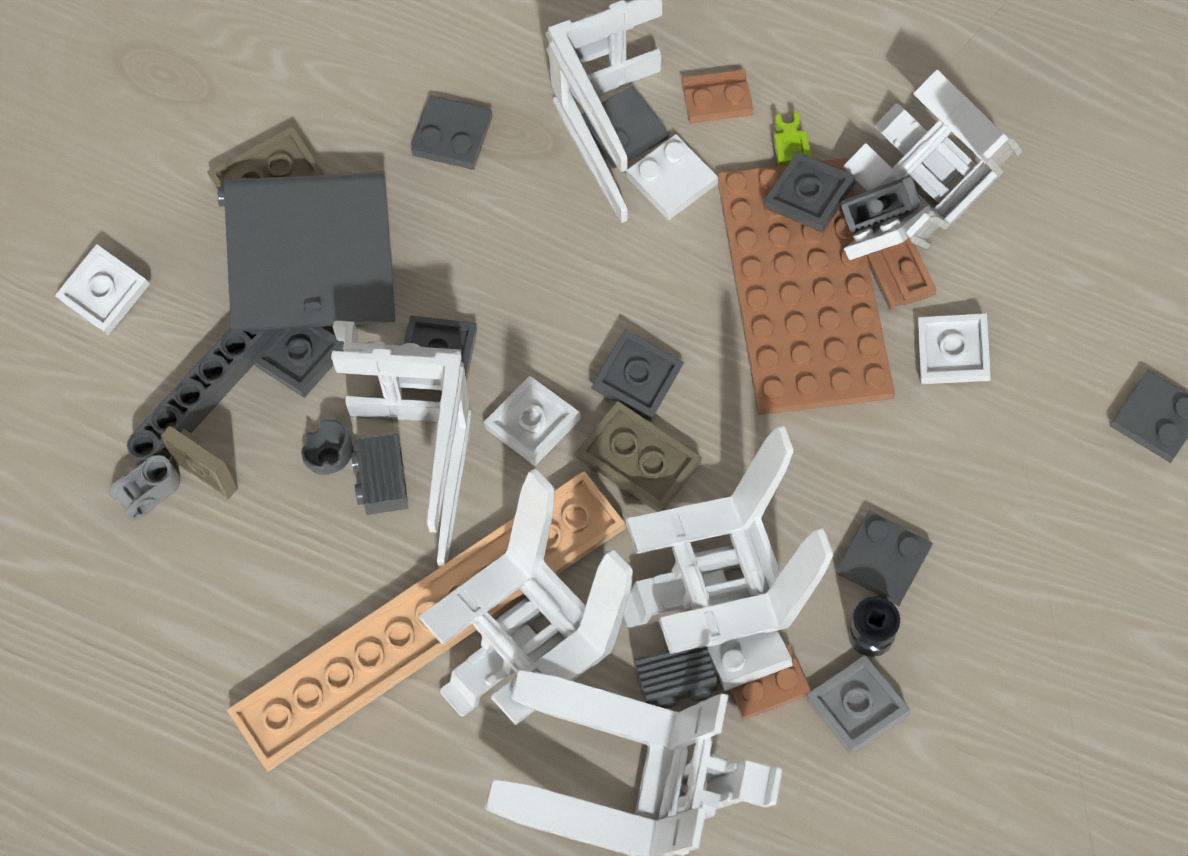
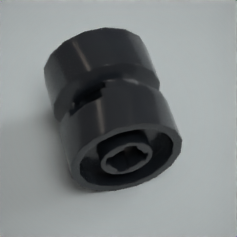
(870, 634)

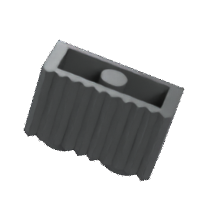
(880, 204)
(380, 473)
(675, 676)

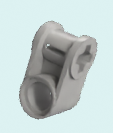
(143, 487)

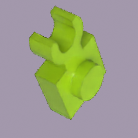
(789, 139)

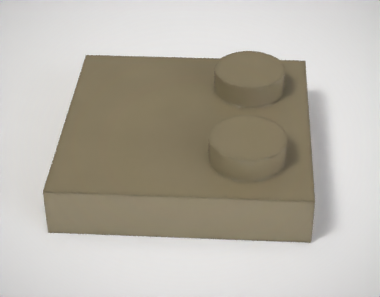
(198, 461)

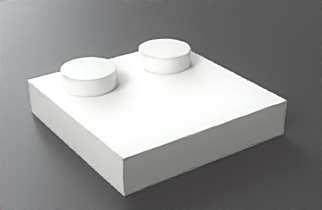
(672, 177)
(883, 234)
(102, 289)
(954, 349)
(532, 420)
(749, 658)

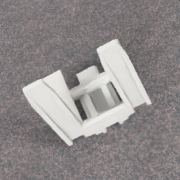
(586, 40)
(934, 158)
(421, 369)
(724, 609)
(565, 648)
(655, 825)

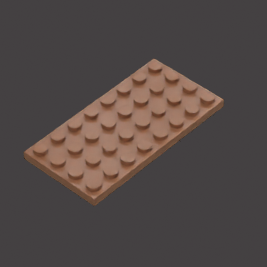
(802, 302)

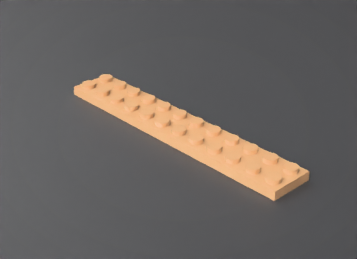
(393, 640)

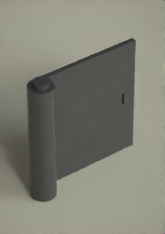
(307, 251)

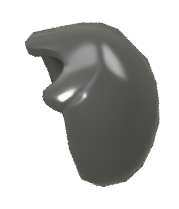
(327, 448)

